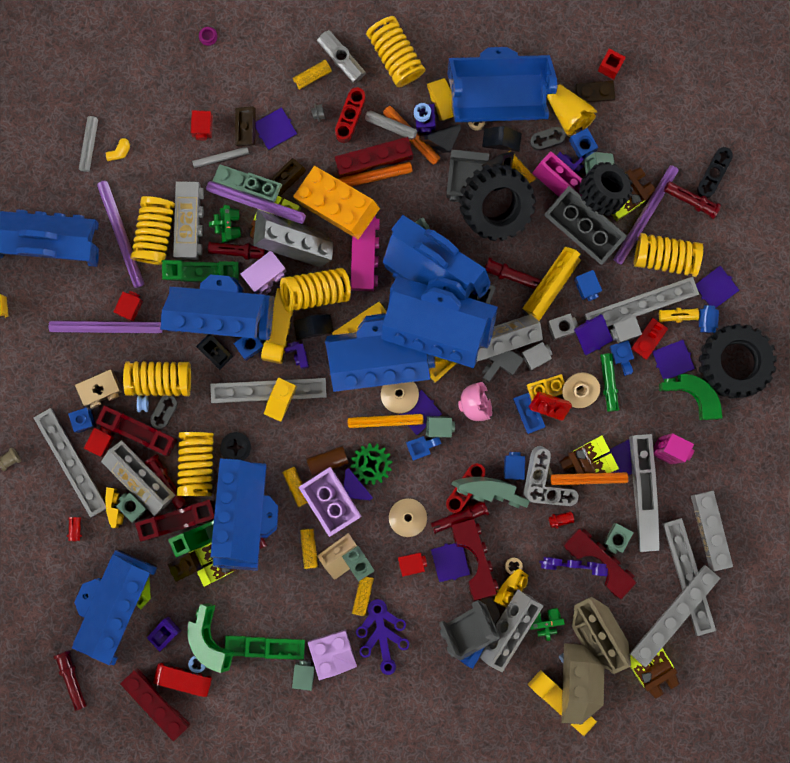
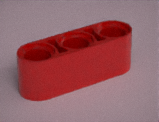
(350, 106)
(463, 498)
(183, 681)

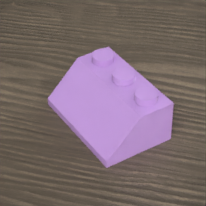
(330, 501)

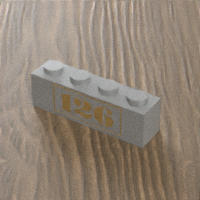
(187, 221)
(512, 336)
(138, 478)
(711, 531)

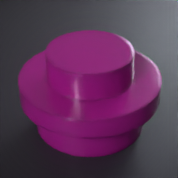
(208, 36)

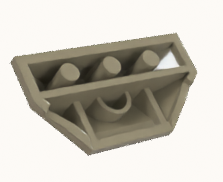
(601, 634)
(581, 684)

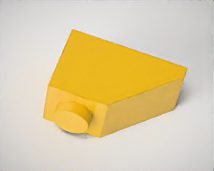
(280, 399)

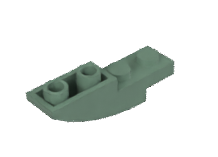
(247, 183)
(489, 488)

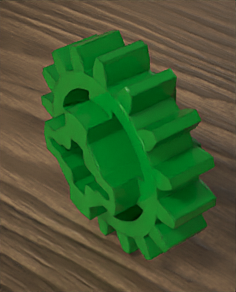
(380, 459)

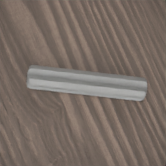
(390, 125)
(88, 144)

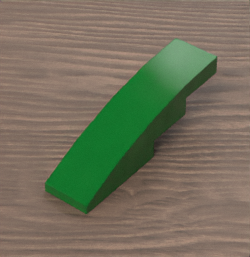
(265, 647)

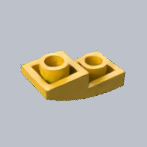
(442, 96)
(551, 386)
(114, 514)
(515, 581)

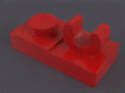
(649, 339)
(550, 405)

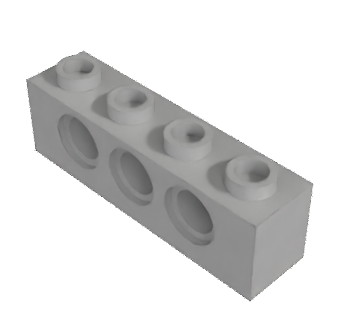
(511, 629)

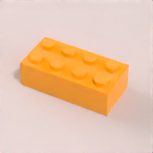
(336, 202)

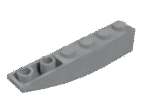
(645, 491)

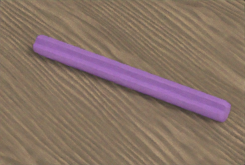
(256, 202)
(645, 215)
(120, 233)
(104, 327)

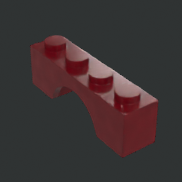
(382, 154)
(136, 430)
(175, 520)
(467, 536)
(618, 580)
(154, 705)

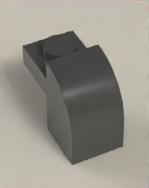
(507, 361)

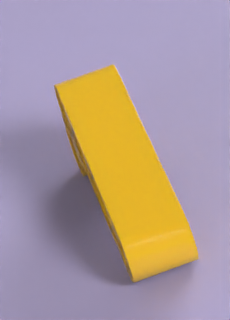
(274, 347)
(552, 694)

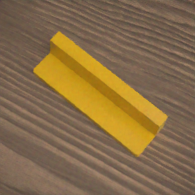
(552, 283)

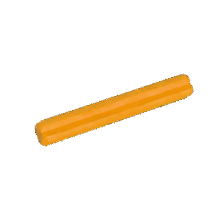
(377, 421)

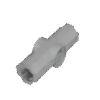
(333, 49)

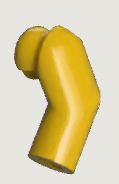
(120, 152)

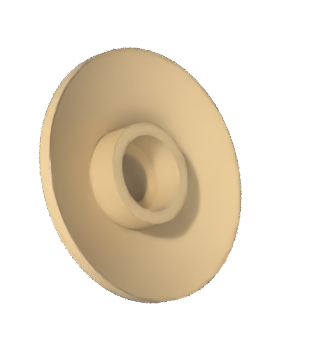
(586, 395)
(403, 403)
(397, 520)

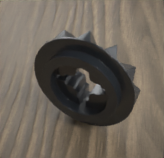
(241, 440)

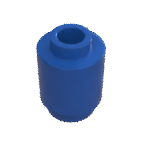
(708, 319)

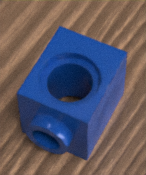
(583, 136)
(588, 285)
(248, 353)
(82, 420)
(514, 466)

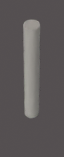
(220, 157)

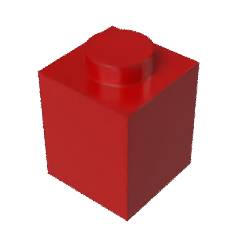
(611, 64)
(201, 124)
(128, 305)
(99, 441)
(412, 564)

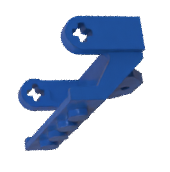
(501, 86)
(48, 236)
(426, 255)
(218, 309)
(438, 320)
(368, 361)
(241, 515)
(110, 606)

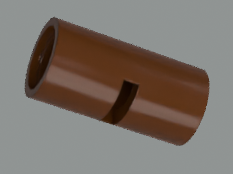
(332, 458)

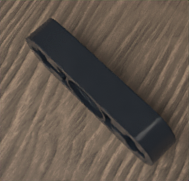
(725, 163)

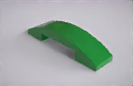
(197, 271)

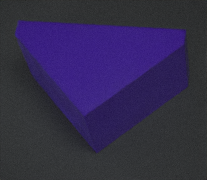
(355, 488)
(164, 633)

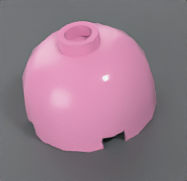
(475, 402)

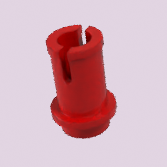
(561, 519)
(74, 529)

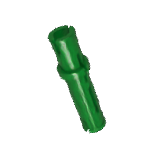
(609, 382)

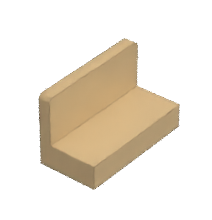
(332, 556)

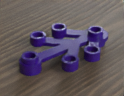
(597, 568)
(382, 633)

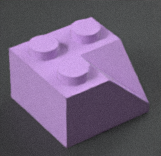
(263, 273)
(332, 654)

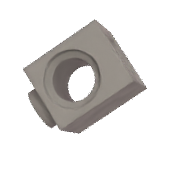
(554, 329)
(625, 330)
(537, 355)

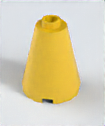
(571, 110)

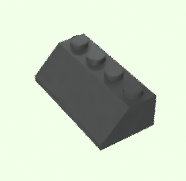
(586, 228)
(292, 239)

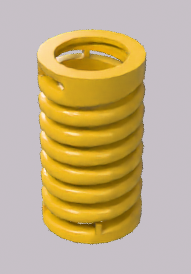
(395, 51)
(161, 211)
(658, 243)
(315, 289)
(152, 373)
(193, 463)

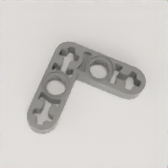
(540, 484)

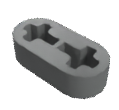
(549, 142)
(160, 409)

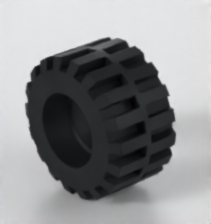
(606, 188)

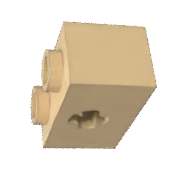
(88, 388)

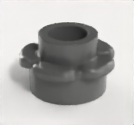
(318, 112)

